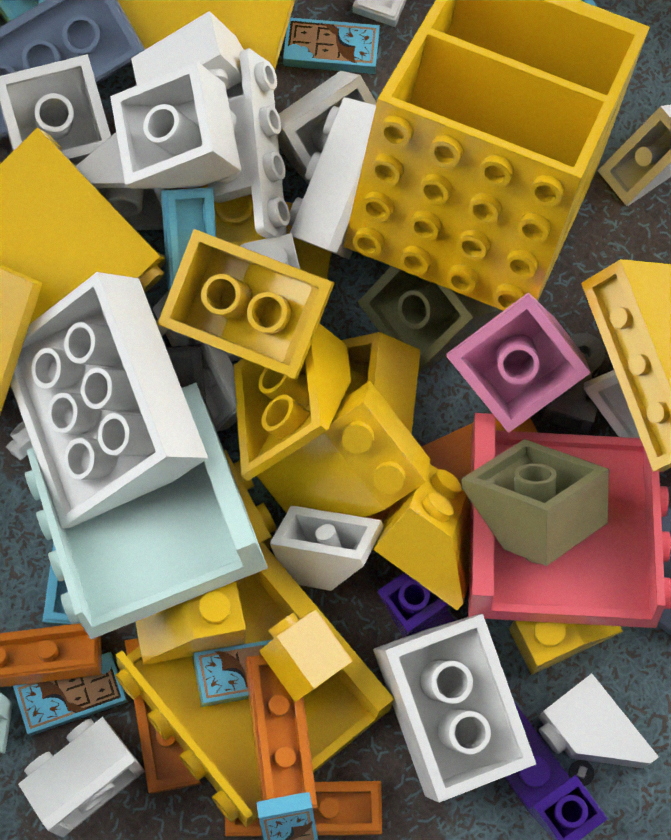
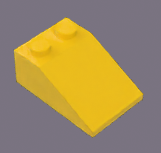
(245, 303)
(284, 412)
(354, 466)

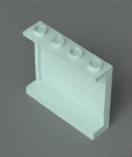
(155, 546)

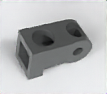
(570, 408)

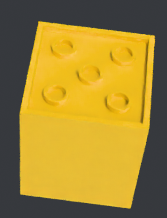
(491, 142)

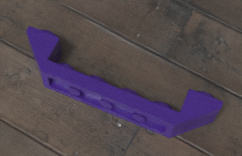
(545, 789)

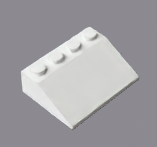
(103, 400)

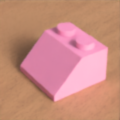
(519, 361)

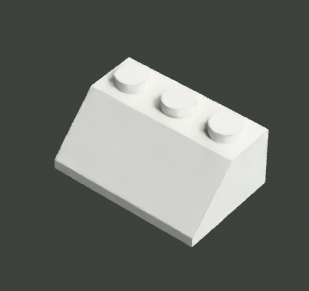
(333, 177)
(454, 707)

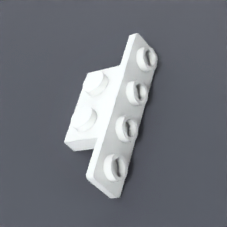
(256, 136)

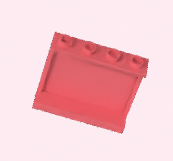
(604, 579)

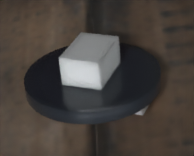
(583, 771)

